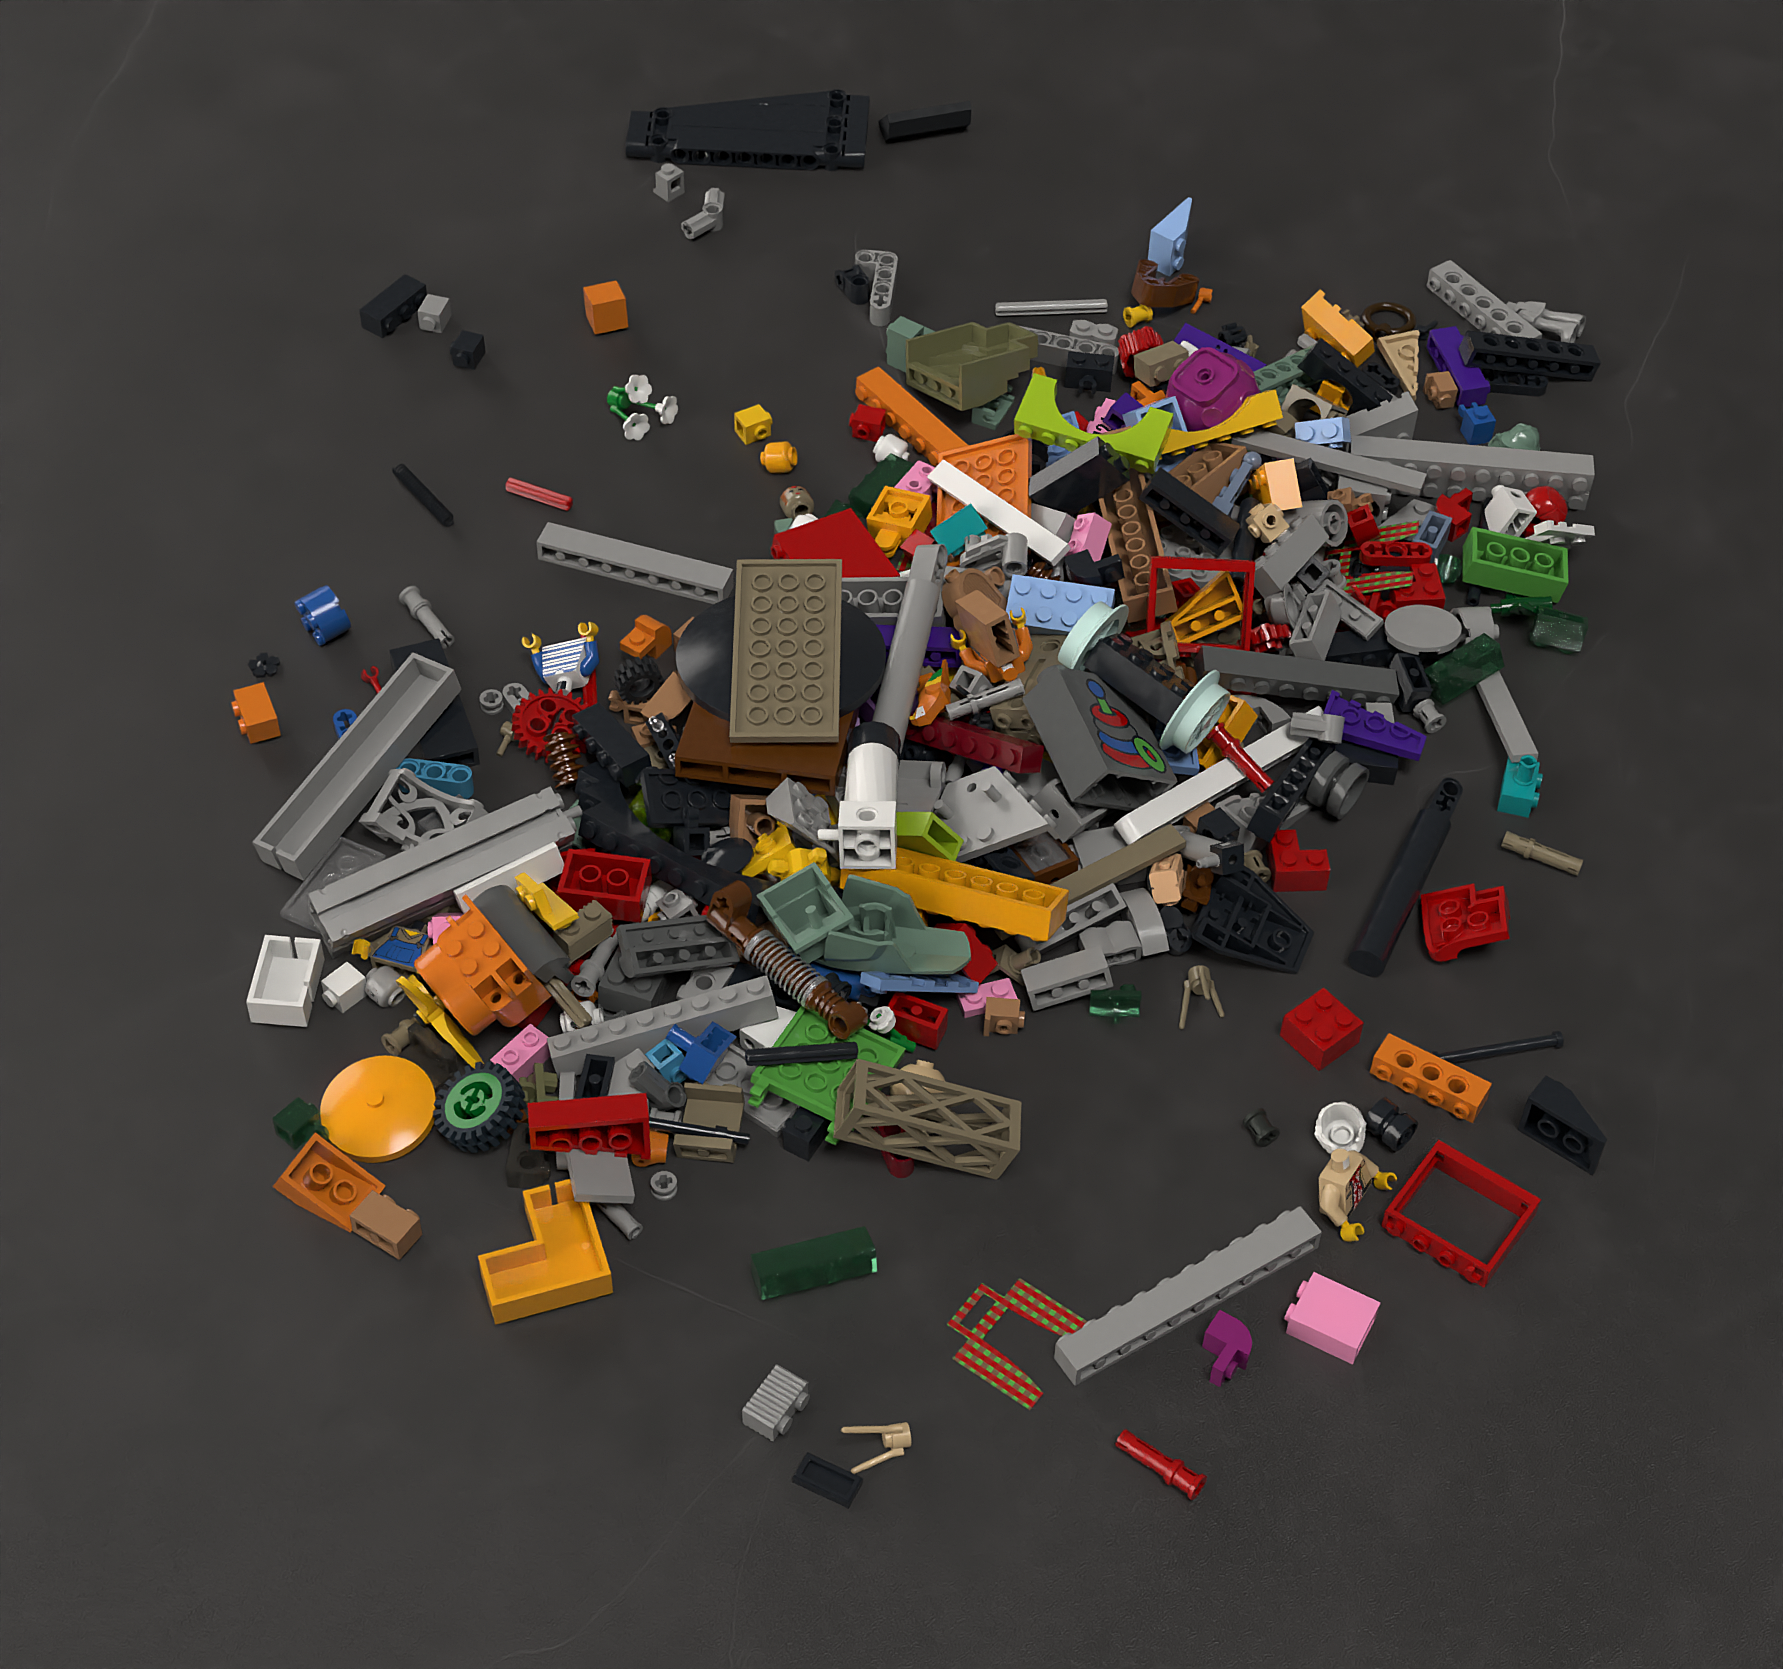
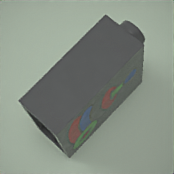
(1097, 740)

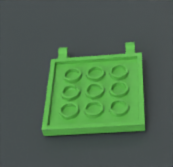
(816, 1083)

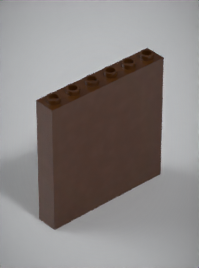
(709, 756)

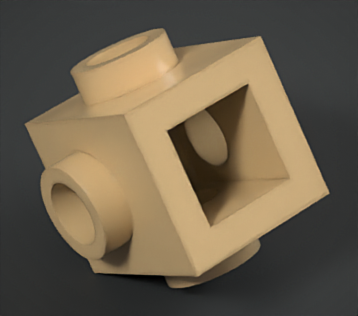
(1266, 522)

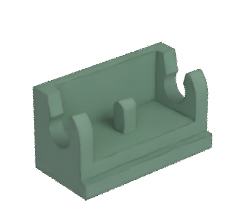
(993, 412)

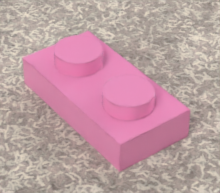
(975, 1003)

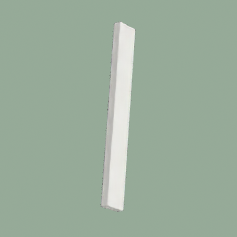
(998, 512)

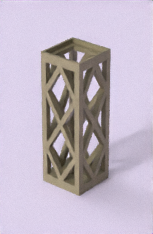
(995, 1142)

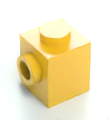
(753, 424)

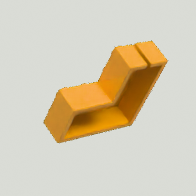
(556, 1268)

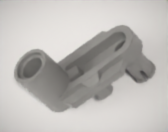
(1003, 551)

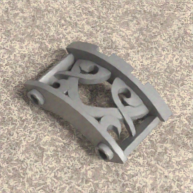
(386, 824)

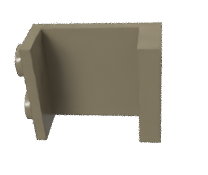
(710, 1107)

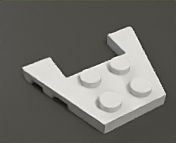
(1561, 534)

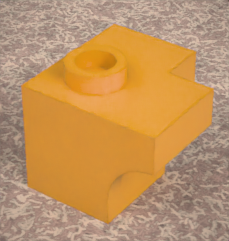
(1335, 393)

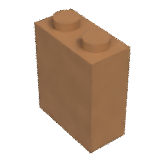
(987, 628)

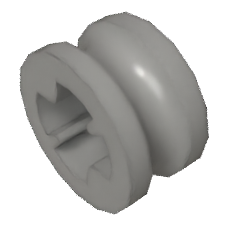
(491, 708)
(667, 1193)

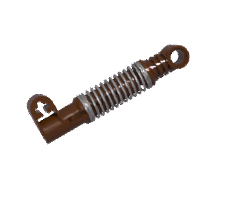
(729, 916)

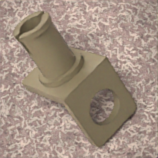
(1012, 962)

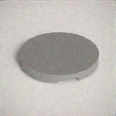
(1422, 629)

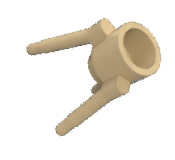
(894, 1436)

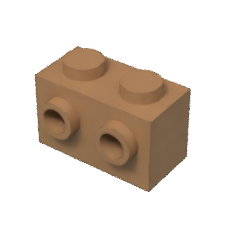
(386, 1224)

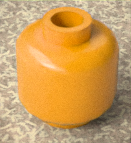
(779, 457)

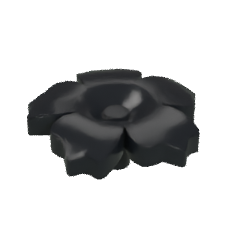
(264, 665)

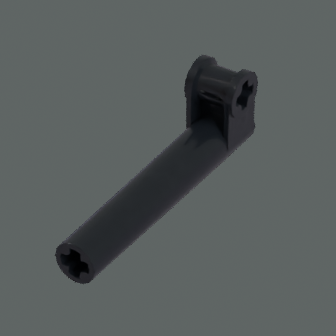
(1244, 541)

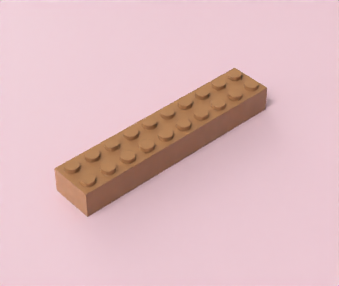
(1135, 539)

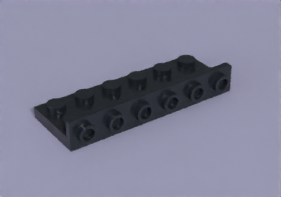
(667, 795)

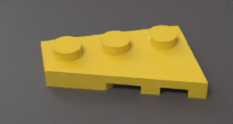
(768, 848)

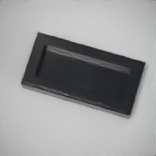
(827, 1480)

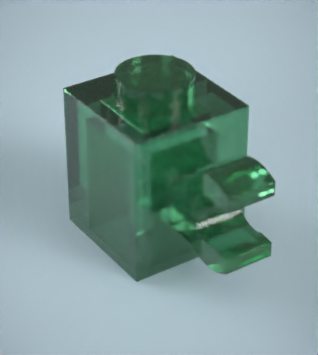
(298, 1123)

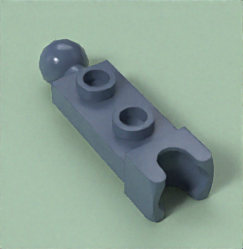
(1238, 480)

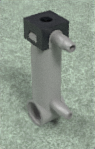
(1207, 852)

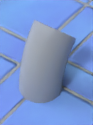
(1328, 513)

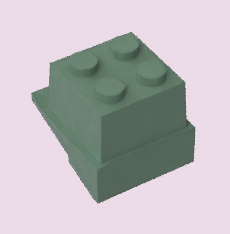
(805, 911)

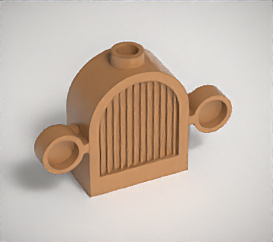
(963, 583)

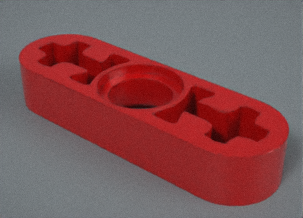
(1379, 547)

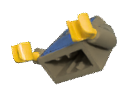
(397, 949)

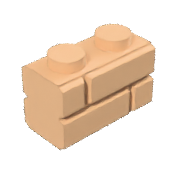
(1167, 880)

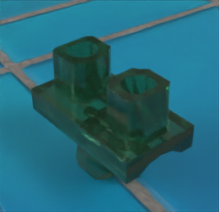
(1115, 1002)

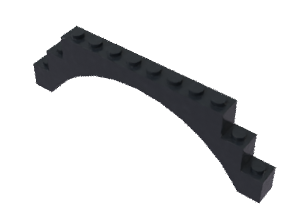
(616, 829)

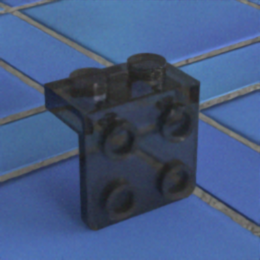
(431, 1055)

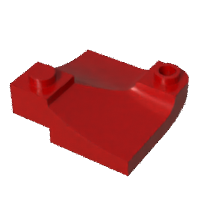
(1463, 919)

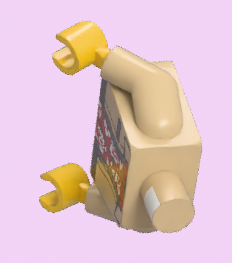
(1343, 1186)

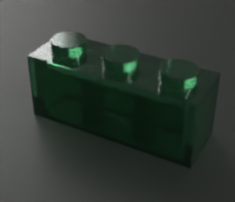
(887, 473)
(1464, 668)

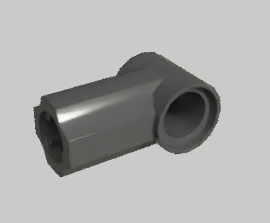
(658, 1089)

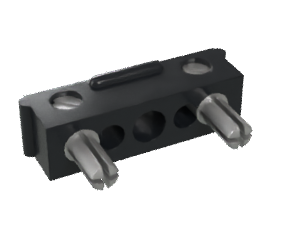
(664, 737)

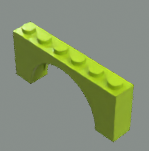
(1042, 421)

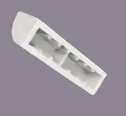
(538, 865)

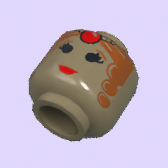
(796, 502)

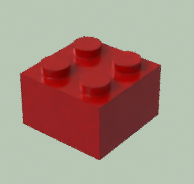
(1321, 1029)

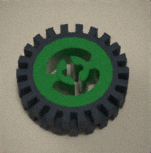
(489, 1115)

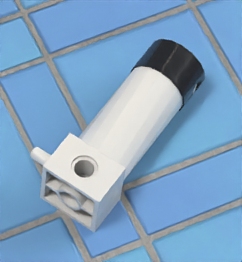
(869, 807)

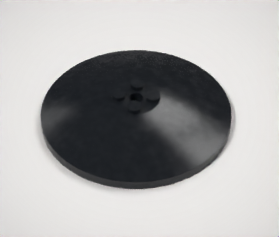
(706, 658)

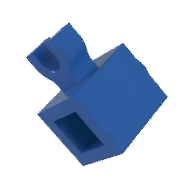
(1477, 423)

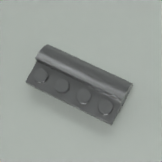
(524, 933)
(673, 946)

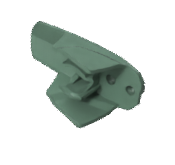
(891, 935)

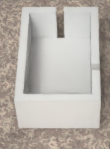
(285, 985)

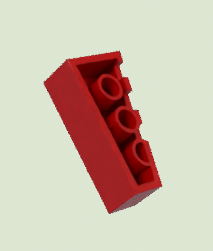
(592, 1125)

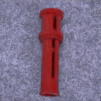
(1231, 748)
(1173, 1471)

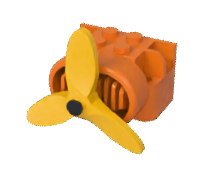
(474, 979)

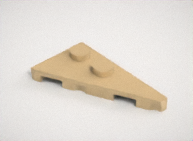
(1401, 355)

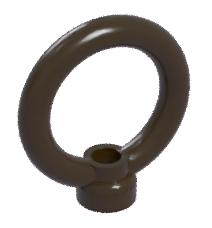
(1387, 306)

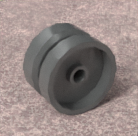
(1337, 785)

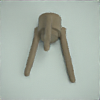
(1200, 984)

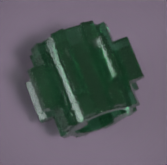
(1448, 568)

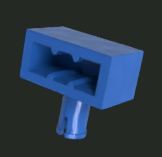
(704, 1051)

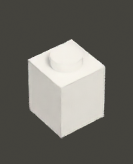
(344, 987)

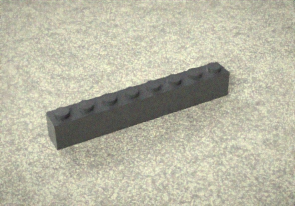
(1296, 676)

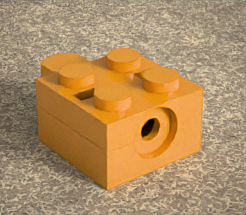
(897, 516)

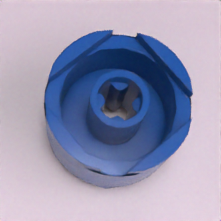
(322, 615)

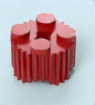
(1136, 343)

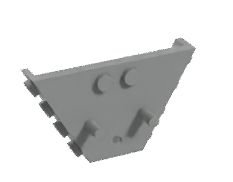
(990, 813)

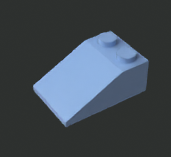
(1170, 238)
(1170, 405)

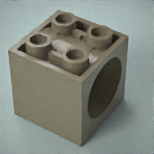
(1301, 399)

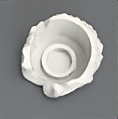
(1340, 1127)

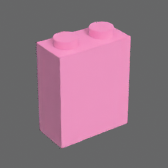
(1331, 1317)

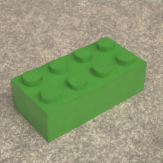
(1515, 564)

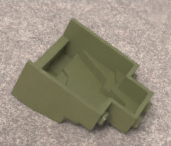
(969, 362)

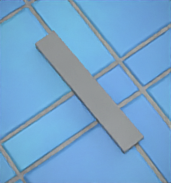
(1506, 718)

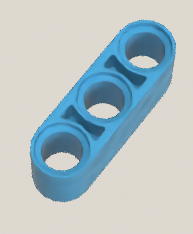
(445, 777)

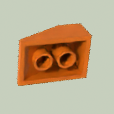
(326, 1182)

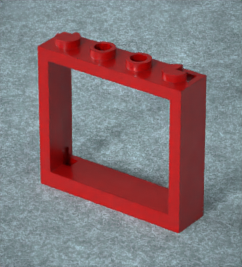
(1247, 566)
(1480, 1180)

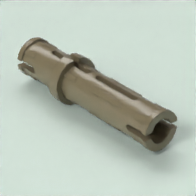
(1545, 854)

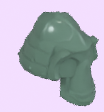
(1519, 437)

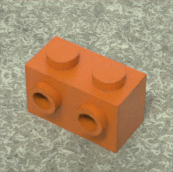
(256, 713)

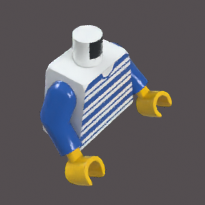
(566, 663)

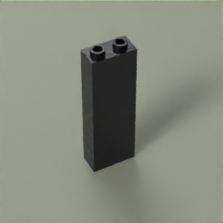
(451, 735)

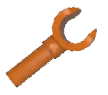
(1205, 295)

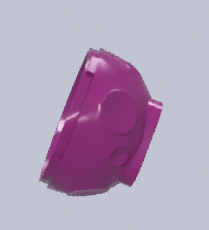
(1210, 388)

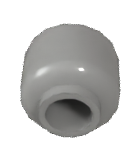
(383, 988)

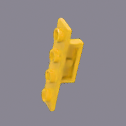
(544, 902)

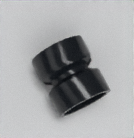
(1387, 1121)

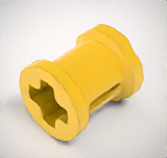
(1137, 315)

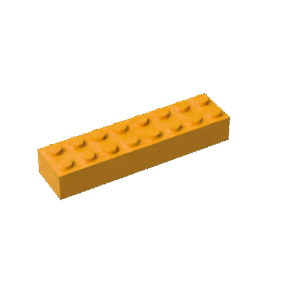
(974, 894)

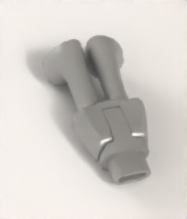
(1566, 325)

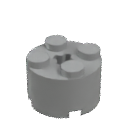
(1474, 623)

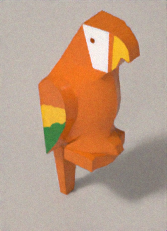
(933, 696)

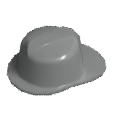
(1282, 608)

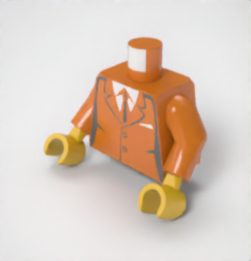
(1009, 671)

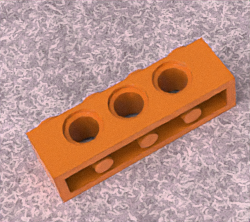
(1430, 1078)

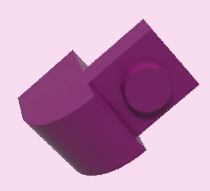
(1231, 1342)

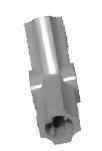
(709, 219)

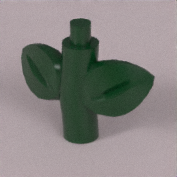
(1520, 605)

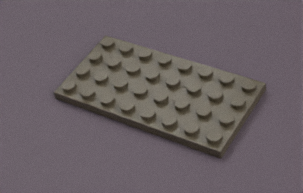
(786, 651)

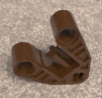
(1157, 292)

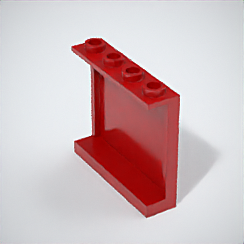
(835, 538)

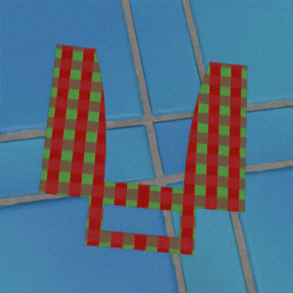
(1379, 580)
(989, 1362)

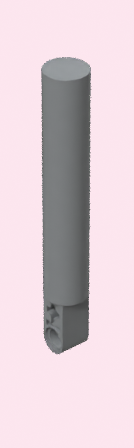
(911, 638)

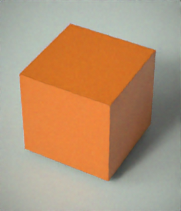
(605, 307)

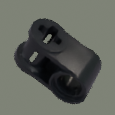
(854, 284)

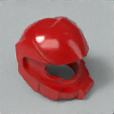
(1548, 505)

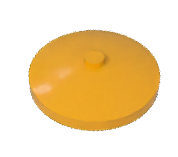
(378, 1109)

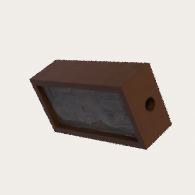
(1046, 857)

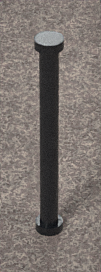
(1555, 1040)

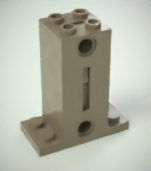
(1012, 715)

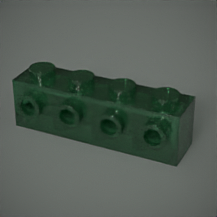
(813, 1262)

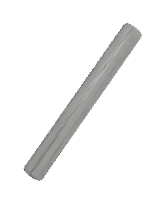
(1051, 307)

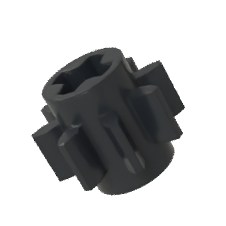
(1233, 335)

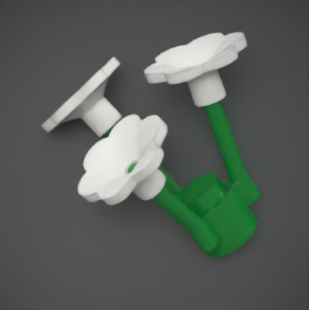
(637, 393)

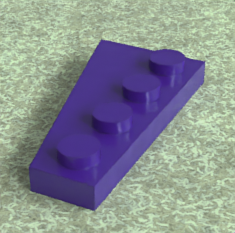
(1374, 730)

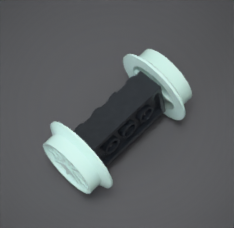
(1184, 708)

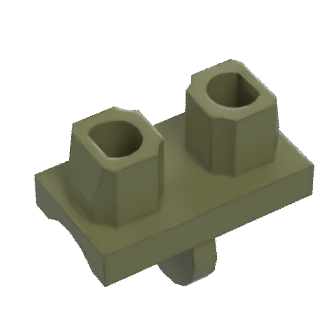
(537, 1084)

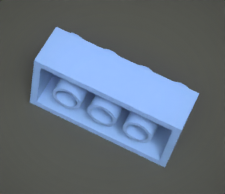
(1053, 605)

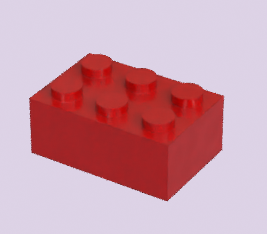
(612, 880)

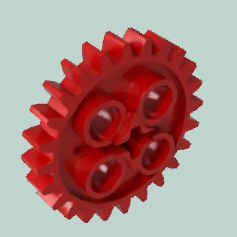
(533, 715)

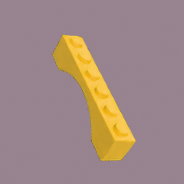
(1254, 411)

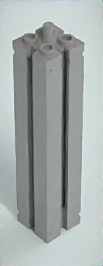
(426, 875)

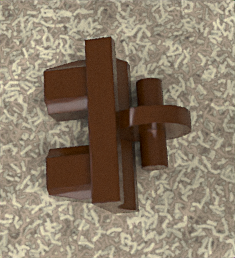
(1196, 887)

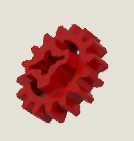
(1268, 638)

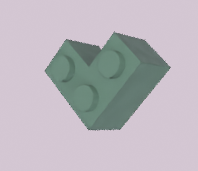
(896, 341)

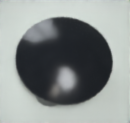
(729, 854)

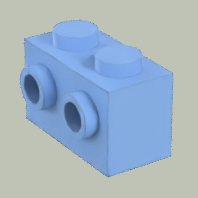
(1325, 432)

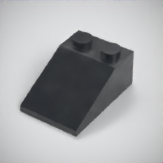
(1562, 1125)

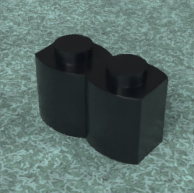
(1310, 483)

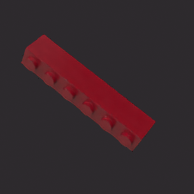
(979, 744)

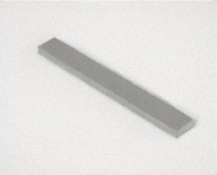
(1333, 460)

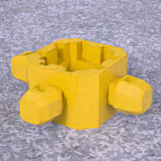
(799, 859)

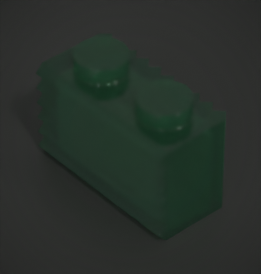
(1559, 629)

